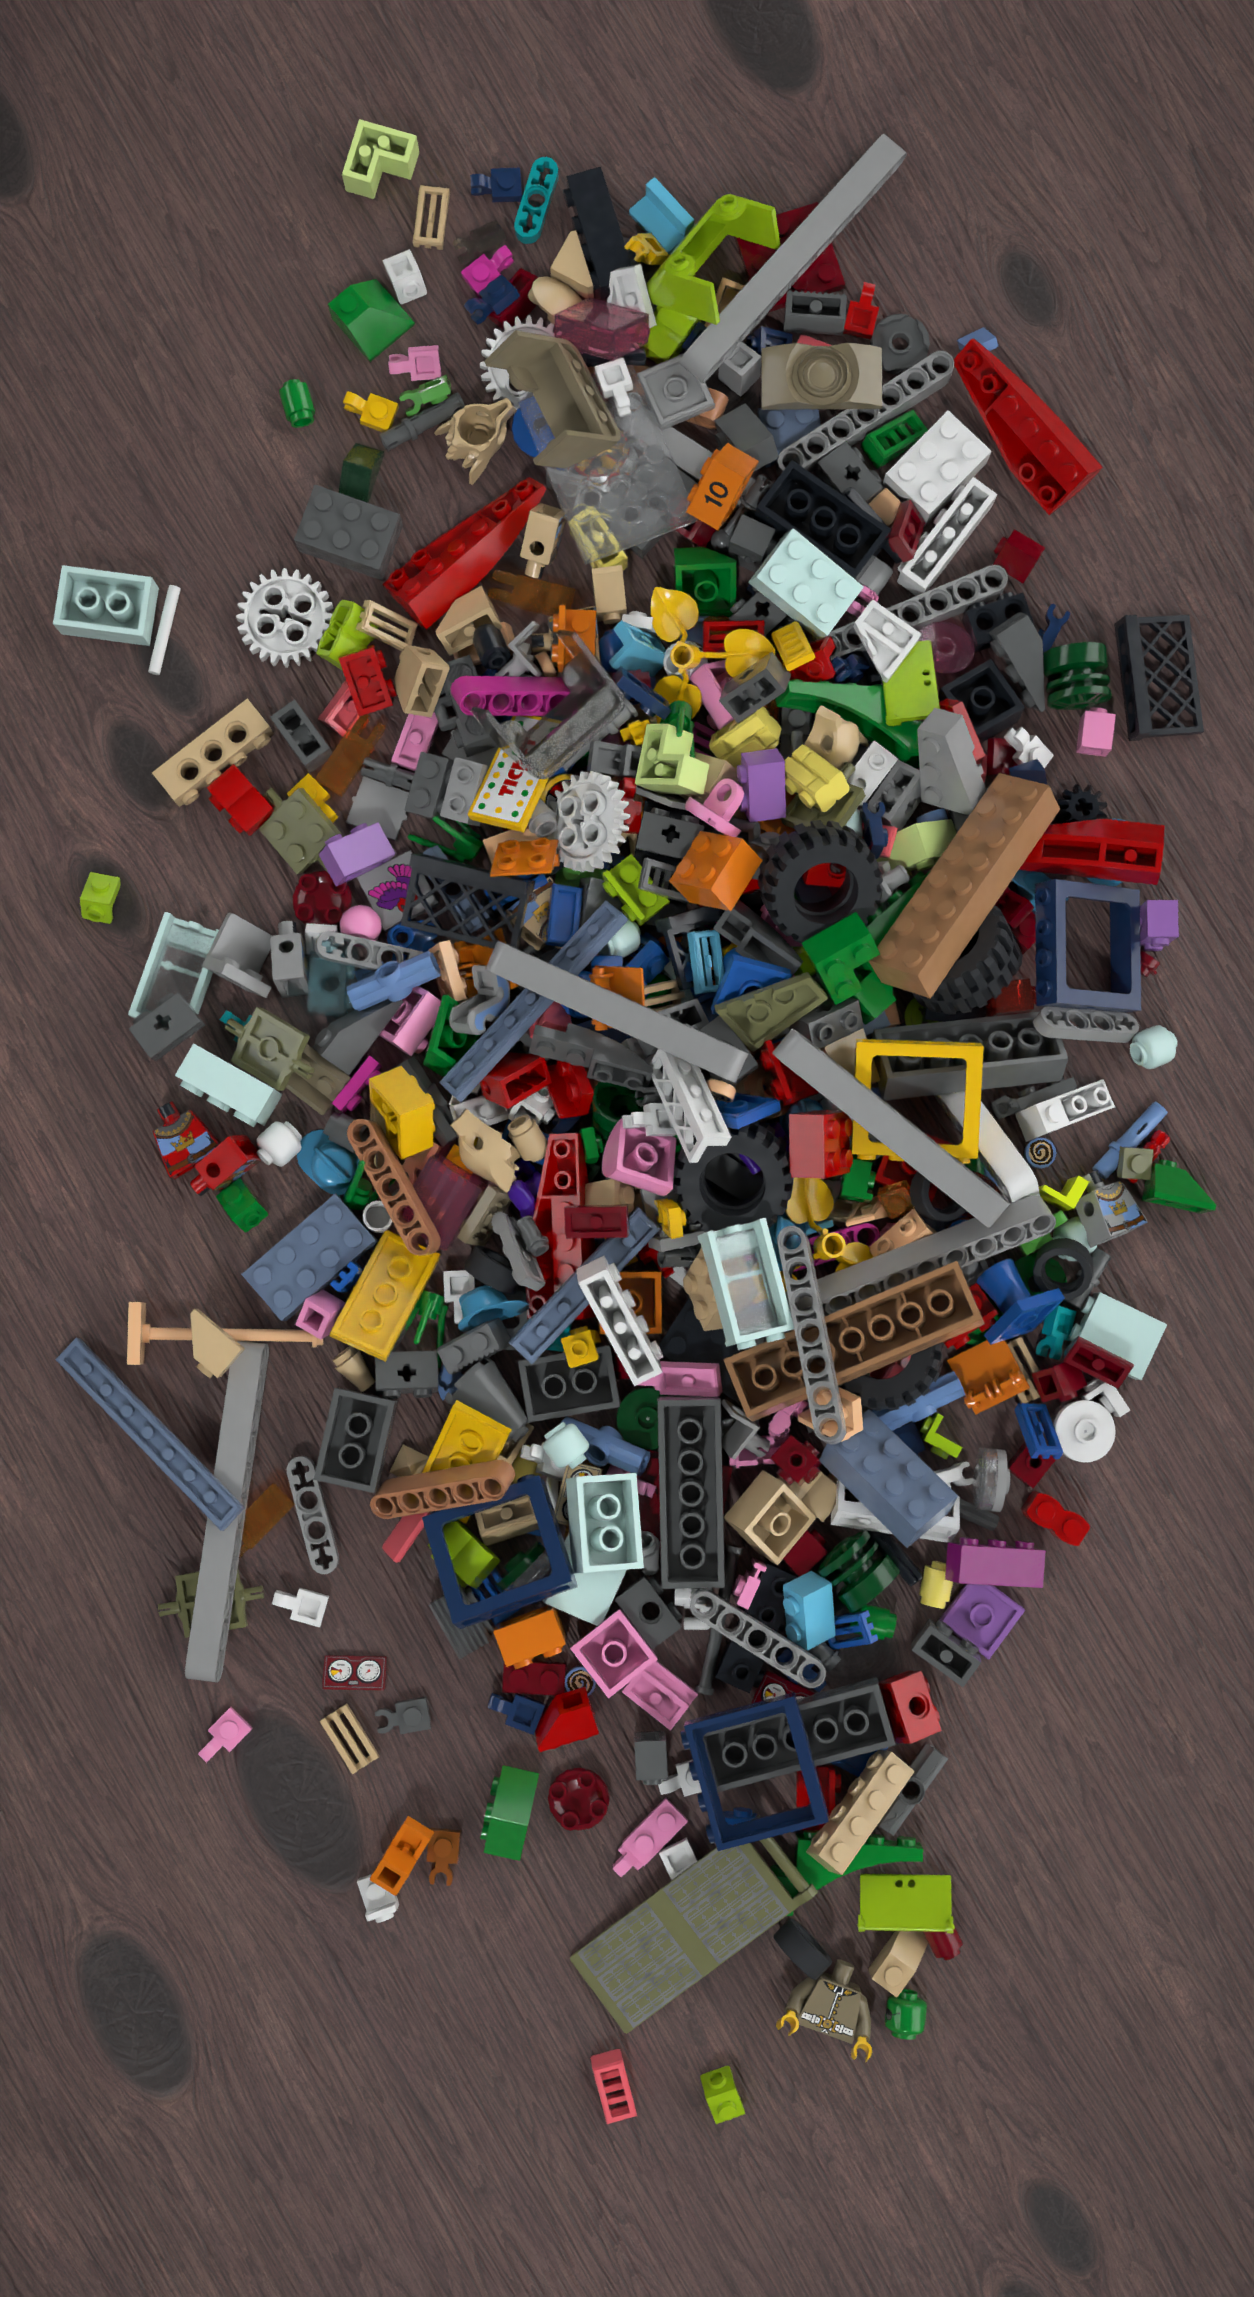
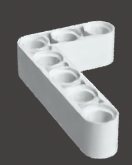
(994, 1150)

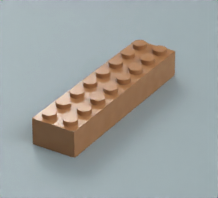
(964, 884)
(860, 1339)

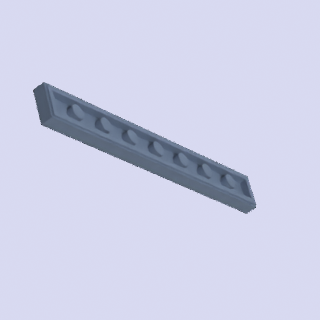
(529, 1005)
(150, 1434)

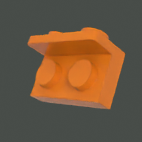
(578, 621)

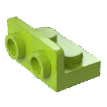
(623, 883)

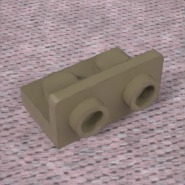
(322, 1086)
(478, 1225)

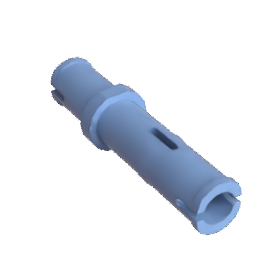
(1130, 1138)

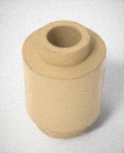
(527, 1138)

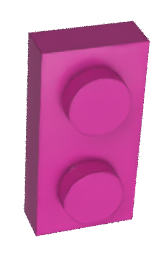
(350, 1094)

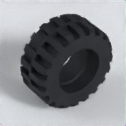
(804, 850)
(980, 972)
(719, 1212)
(902, 1388)

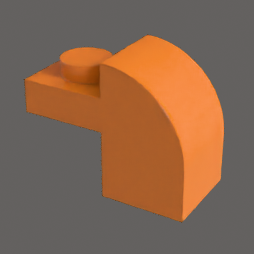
(401, 1855)

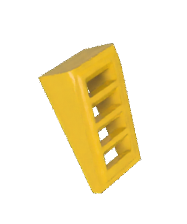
(792, 645)

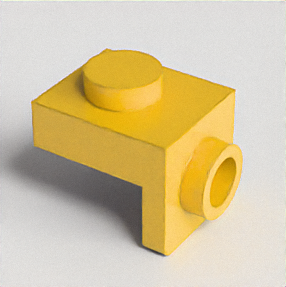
(581, 1346)

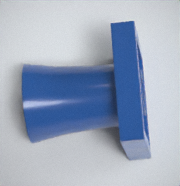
(745, 976)
(1019, 1309)

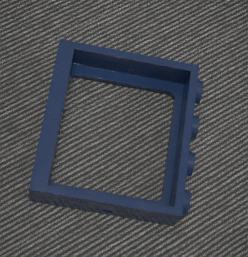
(1051, 947)
(559, 1581)
(734, 1835)

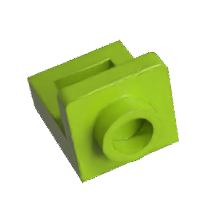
(99, 897)
(941, 1445)
(722, 2094)

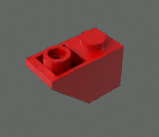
(566, 1720)

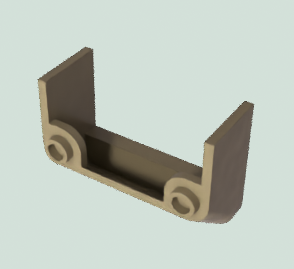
(564, 393)

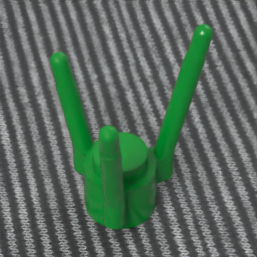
(681, 718)
(467, 844)
(360, 1190)
(430, 1306)

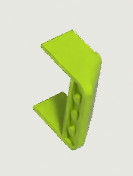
(674, 281)

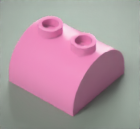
(711, 680)
(412, 1022)
(640, 1159)
(614, 1653)

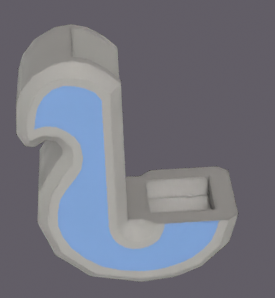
(486, 1006)

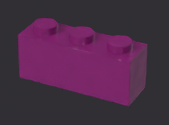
(995, 1563)

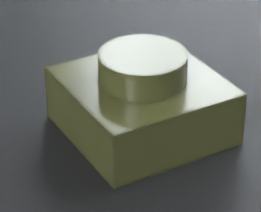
(1135, 1163)

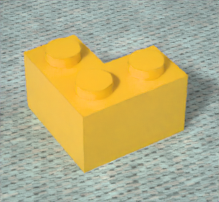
(405, 1110)

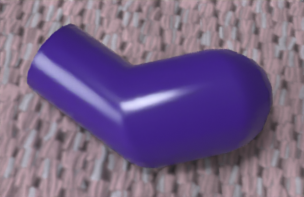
(522, 1198)

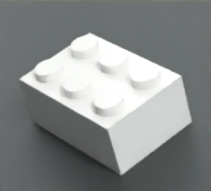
(937, 466)

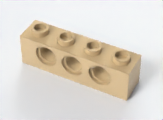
(196, 753)

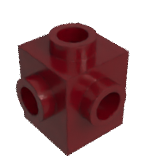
(790, 1452)

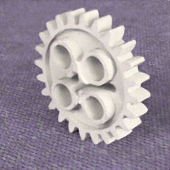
(499, 377)
(293, 593)
(589, 821)

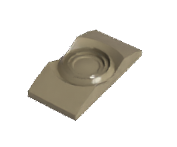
(821, 377)

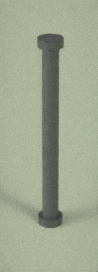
(715, 1637)

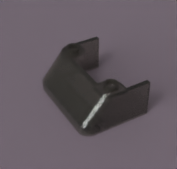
(570, 724)

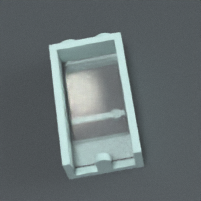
(175, 966)
(746, 1283)

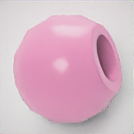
(361, 922)

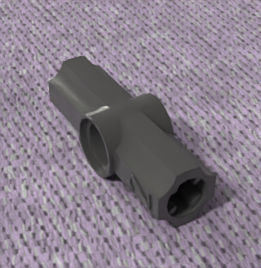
(441, 1115)
(926, 1766)

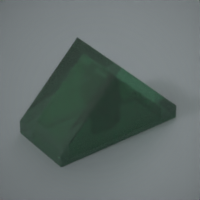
(360, 472)

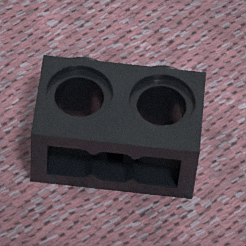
(994, 615)

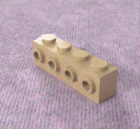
(860, 1811)

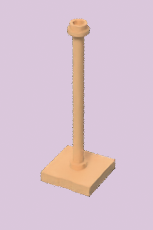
(142, 1333)

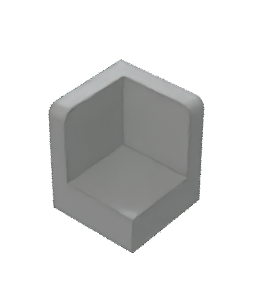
(740, 369)

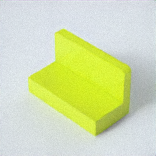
(1068, 1196)

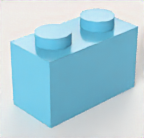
(809, 1610)

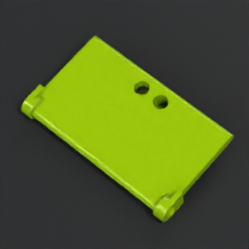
(909, 692)
(908, 1905)

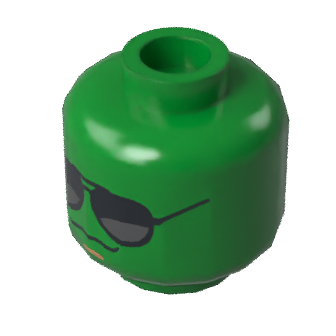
(905, 2015)

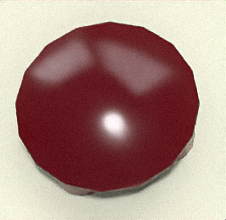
(319, 900)
(578, 1799)

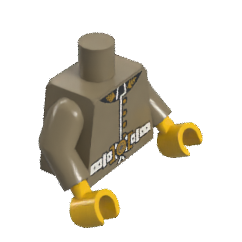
(831, 2007)

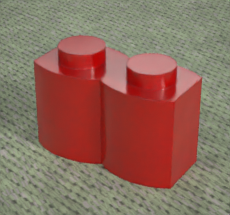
(241, 801)
(1060, 1522)

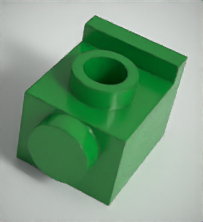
(858, 1181)

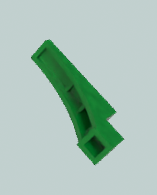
(861, 706)
(877, 995)
(873, 1852)

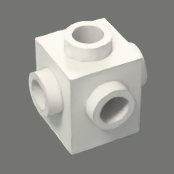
(537, 1107)

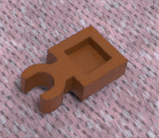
(443, 1850)

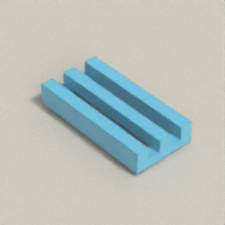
(701, 960)

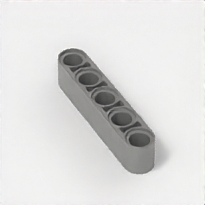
(768, 1648)

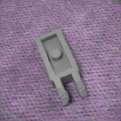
(524, 1265)

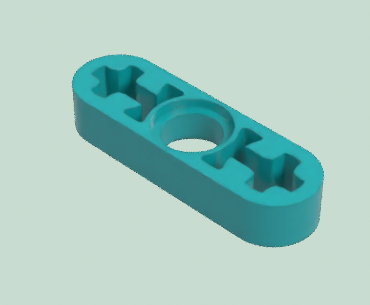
(533, 187)

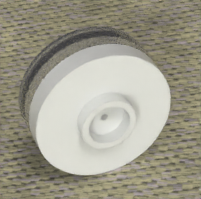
(1084, 1430)

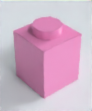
(1095, 732)
(320, 1313)

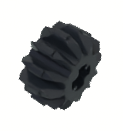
(1086, 801)

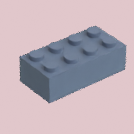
(309, 1257)
(889, 1480)

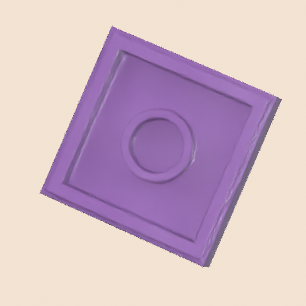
(982, 1616)

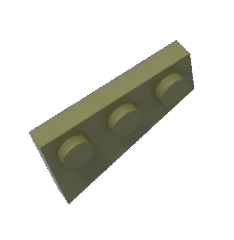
(771, 1009)

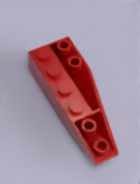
(1026, 431)
(462, 555)
(1100, 850)
(560, 1185)

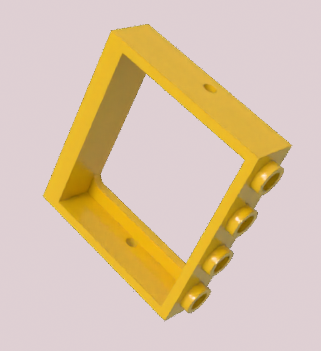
(973, 1055)

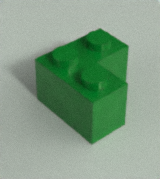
(838, 952)
(510, 1813)

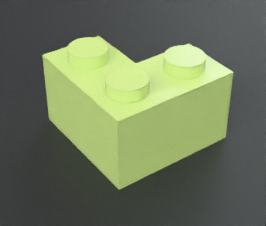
(377, 151)
(667, 765)
(920, 845)

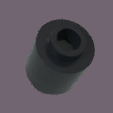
(491, 646)

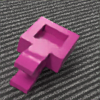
(484, 271)

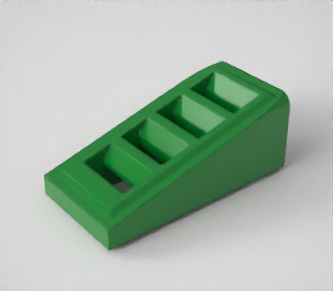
(879, 449)

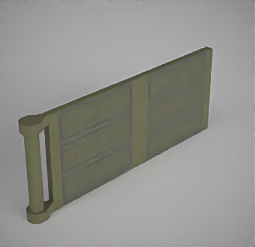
(688, 1930)

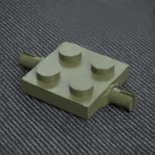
(840, 812)
(297, 829)
(270, 1048)
(186, 1595)

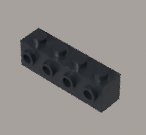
(597, 225)
(739, 1665)

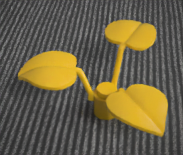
(673, 615)
(813, 1202)

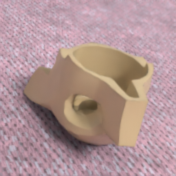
(477, 434)
(834, 738)
(491, 1156)

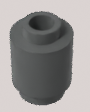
(337, 1130)

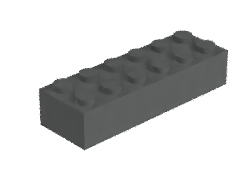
(1011, 1056)
(691, 1492)
(837, 1726)

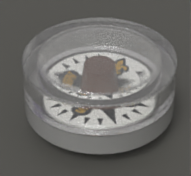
(990, 1479)

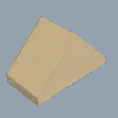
(572, 268)

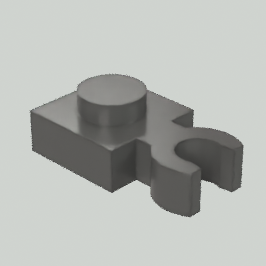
(410, 1715)

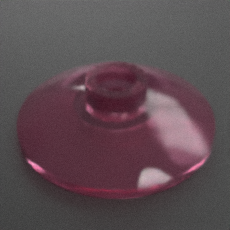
(953, 642)

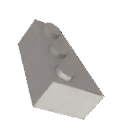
(947, 763)

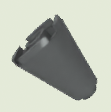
(489, 1394)

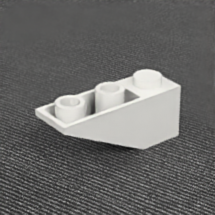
(1064, 1110)

